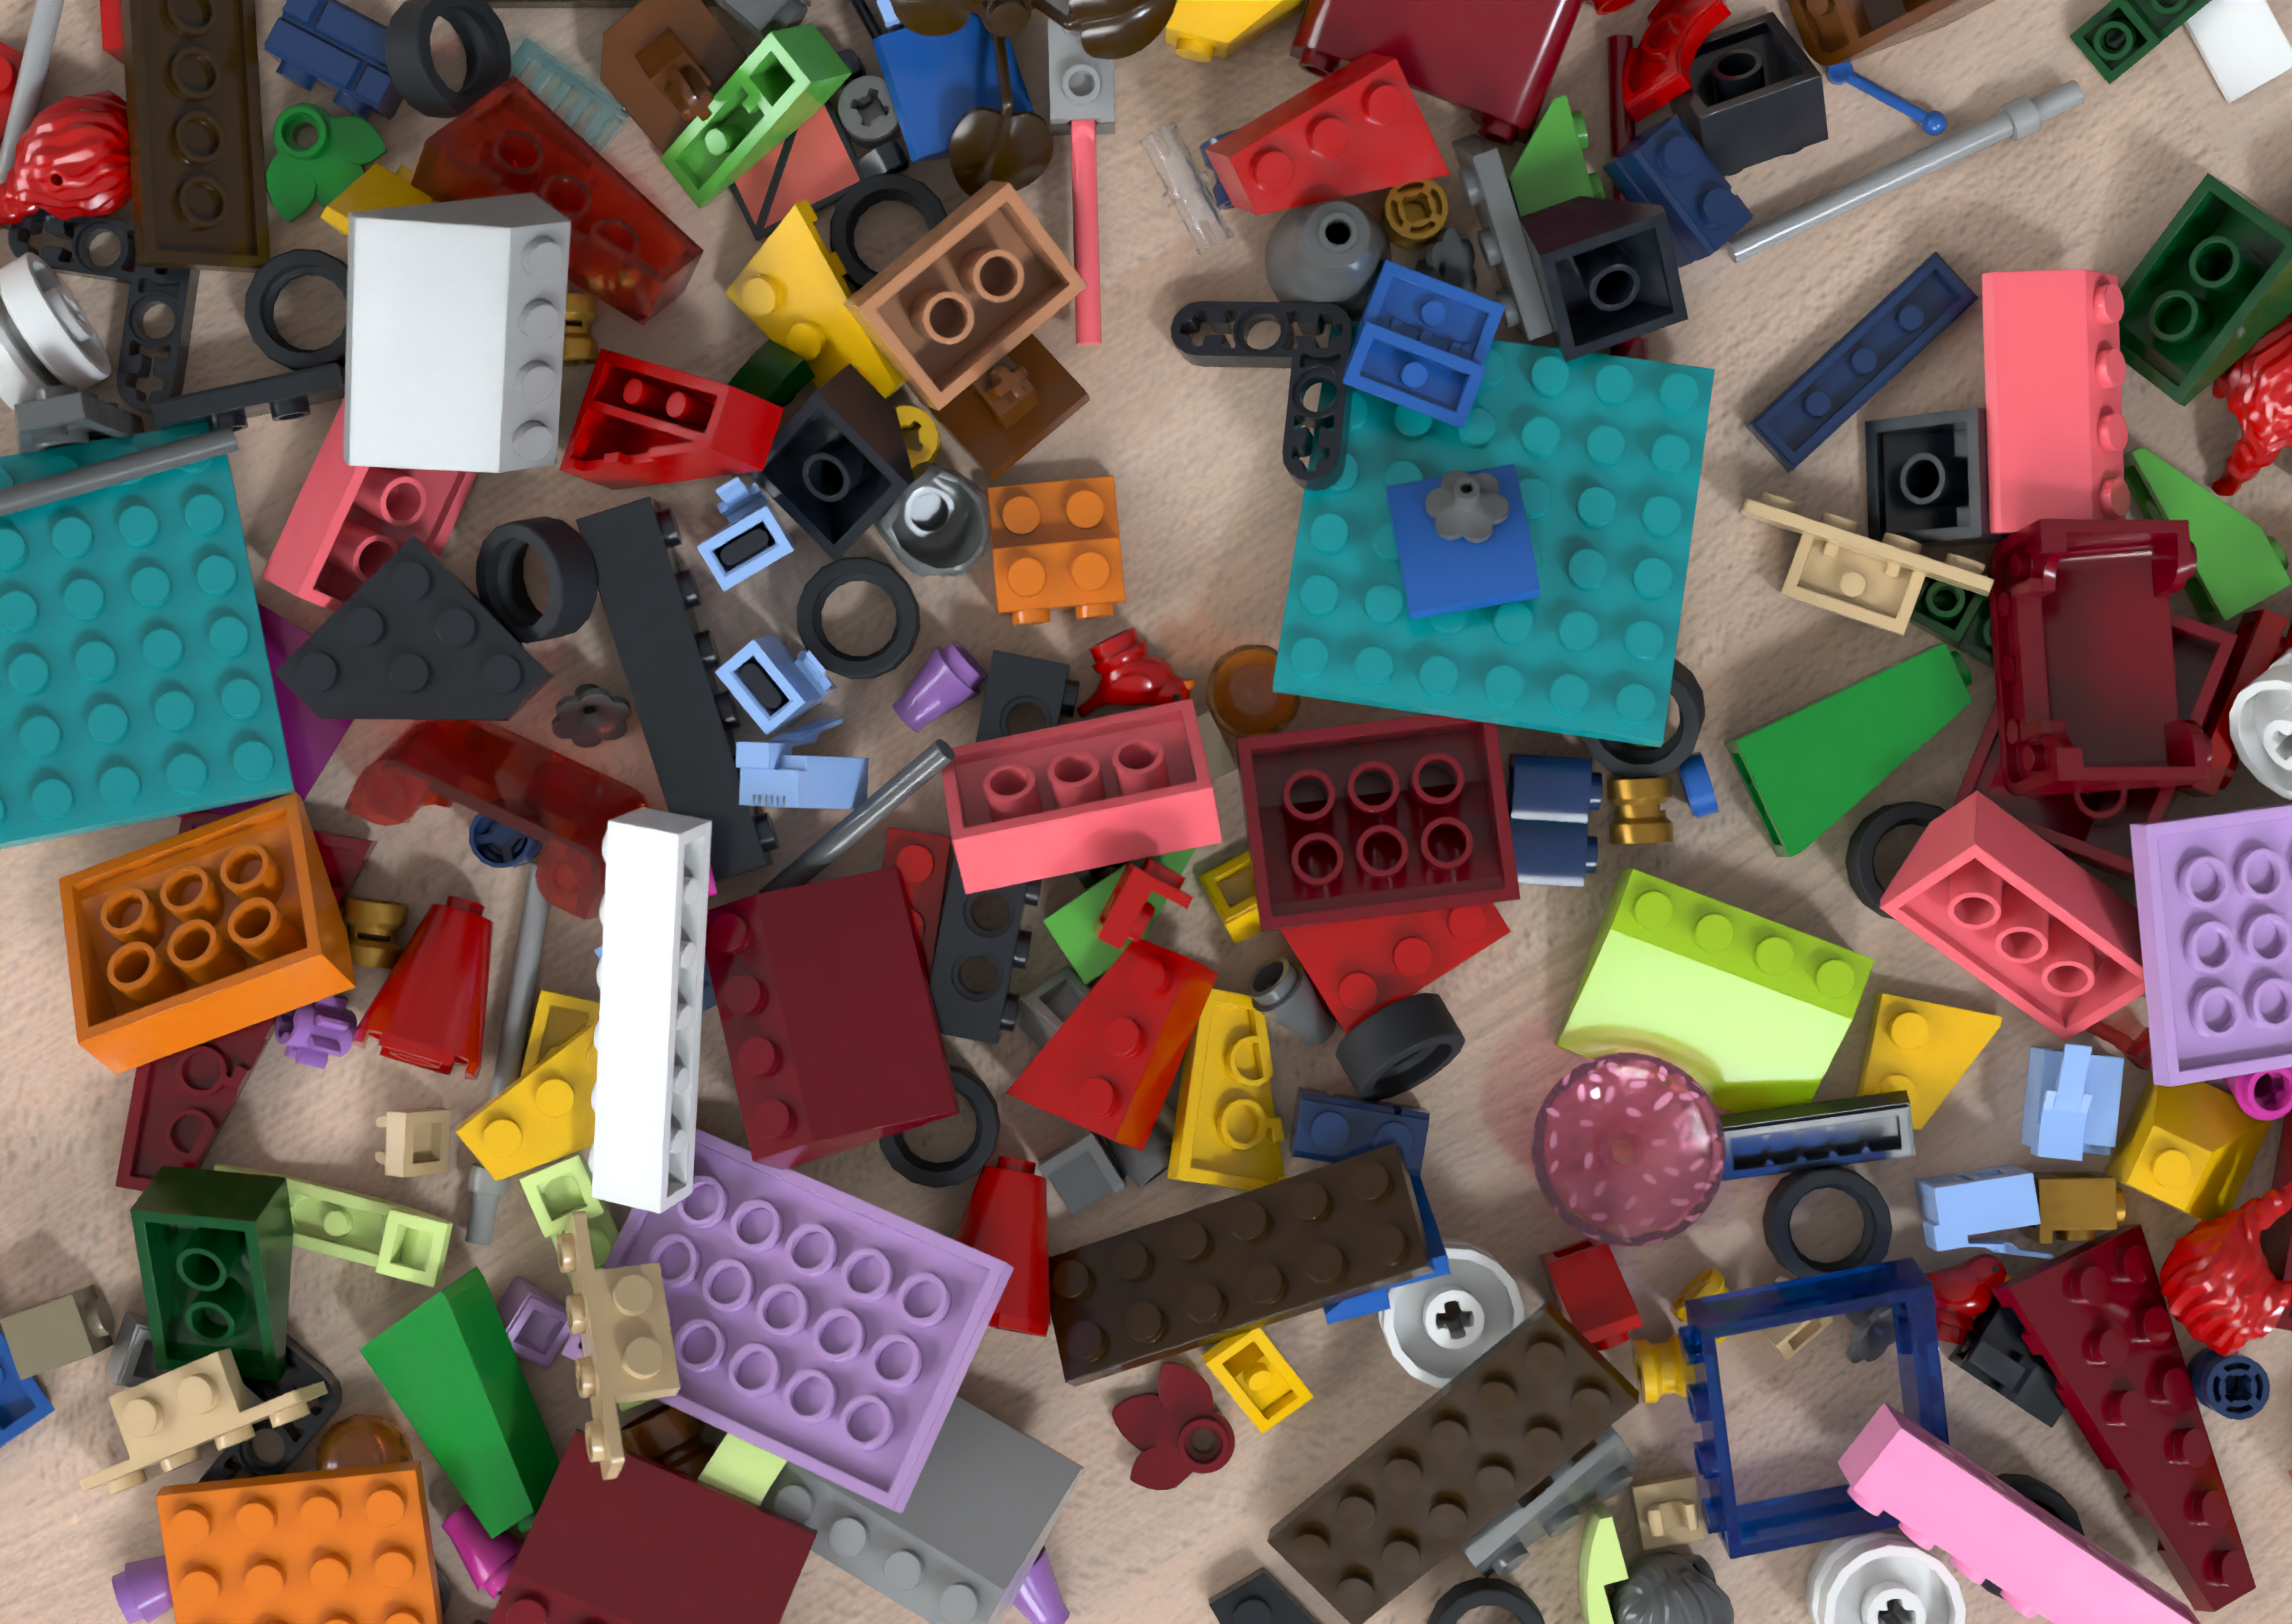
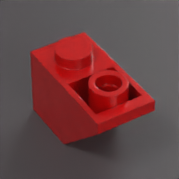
(1591, 1292)

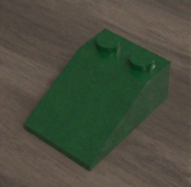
(2206, 290)
(216, 1267)

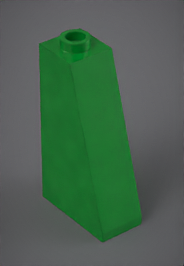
(1839, 747)
(469, 1401)

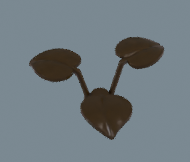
(1019, 144)

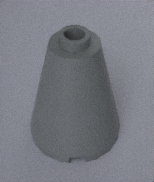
(1311, 269)

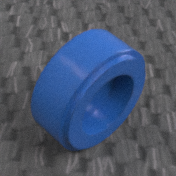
(1697, 786)

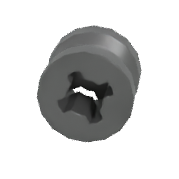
(869, 125)

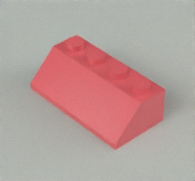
(2053, 397)
(357, 519)
(1080, 796)
(2020, 917)

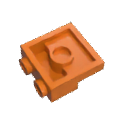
(1056, 549)

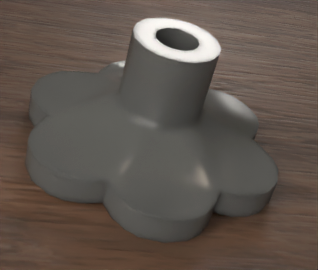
(1450, 260)
(1467, 506)
(590, 716)
(1872, 1333)

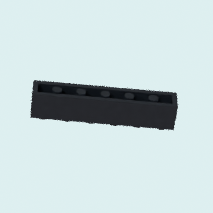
(673, 679)

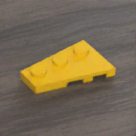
(797, 300)
(1225, 1101)
(540, 1113)

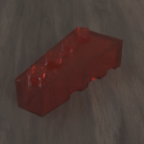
(618, 238)

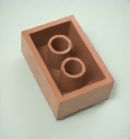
(965, 294)

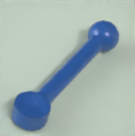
(1932, 122)

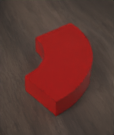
(1663, 60)

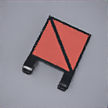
(811, 165)

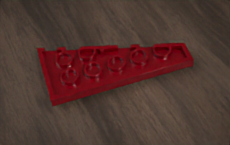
(187, 1096)
(2128, 1389)

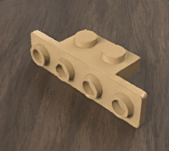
(1857, 574)
(622, 1339)
(186, 1409)

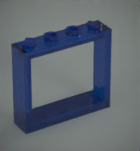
(1828, 1511)

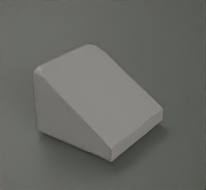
(1050, 1005)
(133, 1353)

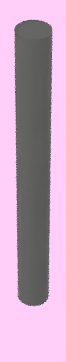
(117, 470)
(864, 817)

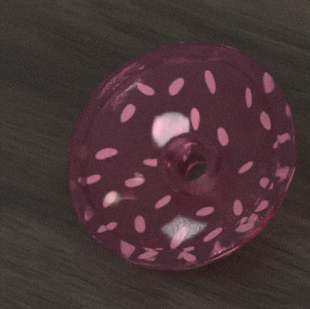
(1673, 1140)

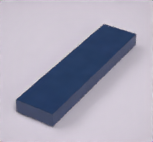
(1862, 362)

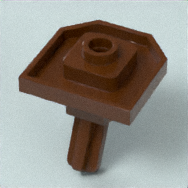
(668, 65)
(1012, 407)

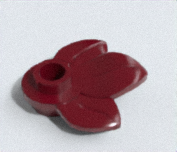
(1164, 1426)

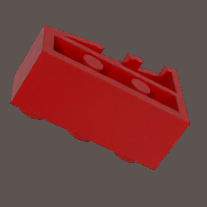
(1330, 142)
(665, 426)
(1388, 958)
(1121, 1045)

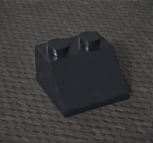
(1752, 96)
(1604, 271)
(838, 462)
(1929, 478)

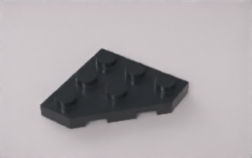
(414, 650)

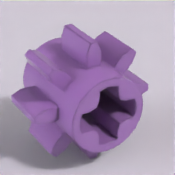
(317, 1031)

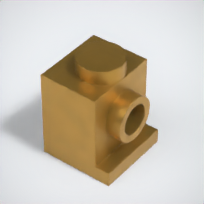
(2075, 1206)

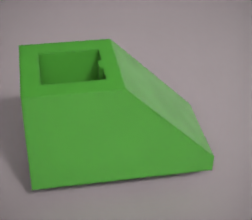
(1553, 162)

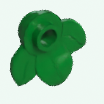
(327, 167)

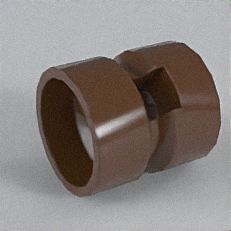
(669, 1439)

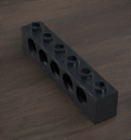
(960, 1010)

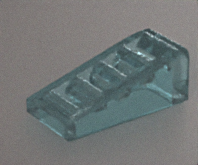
(606, 121)

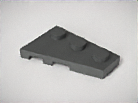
(1501, 235)
(68, 418)
(1505, 1540)

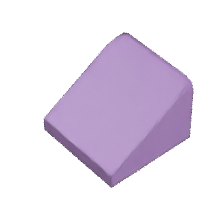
(533, 1322)

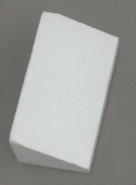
(2240, 44)

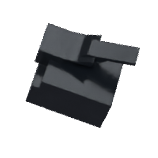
(2004, 1363)

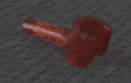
(2136, 1051)

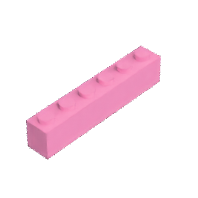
(1996, 1530)

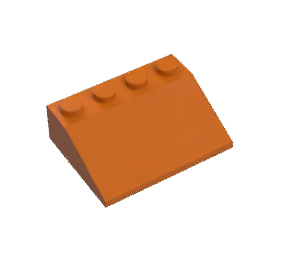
(202, 935)

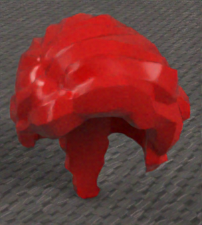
(71, 161)
(2261, 399)
(2222, 1280)

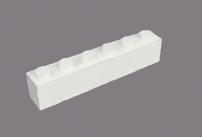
(650, 1008)

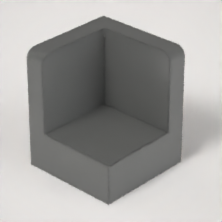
(1082, 1171)

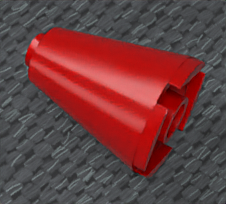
(436, 993)
(1011, 1223)

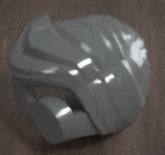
(937, 523)
(1670, 1591)

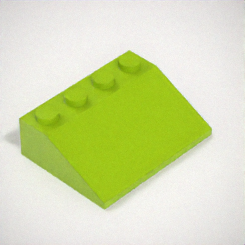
(1714, 993)

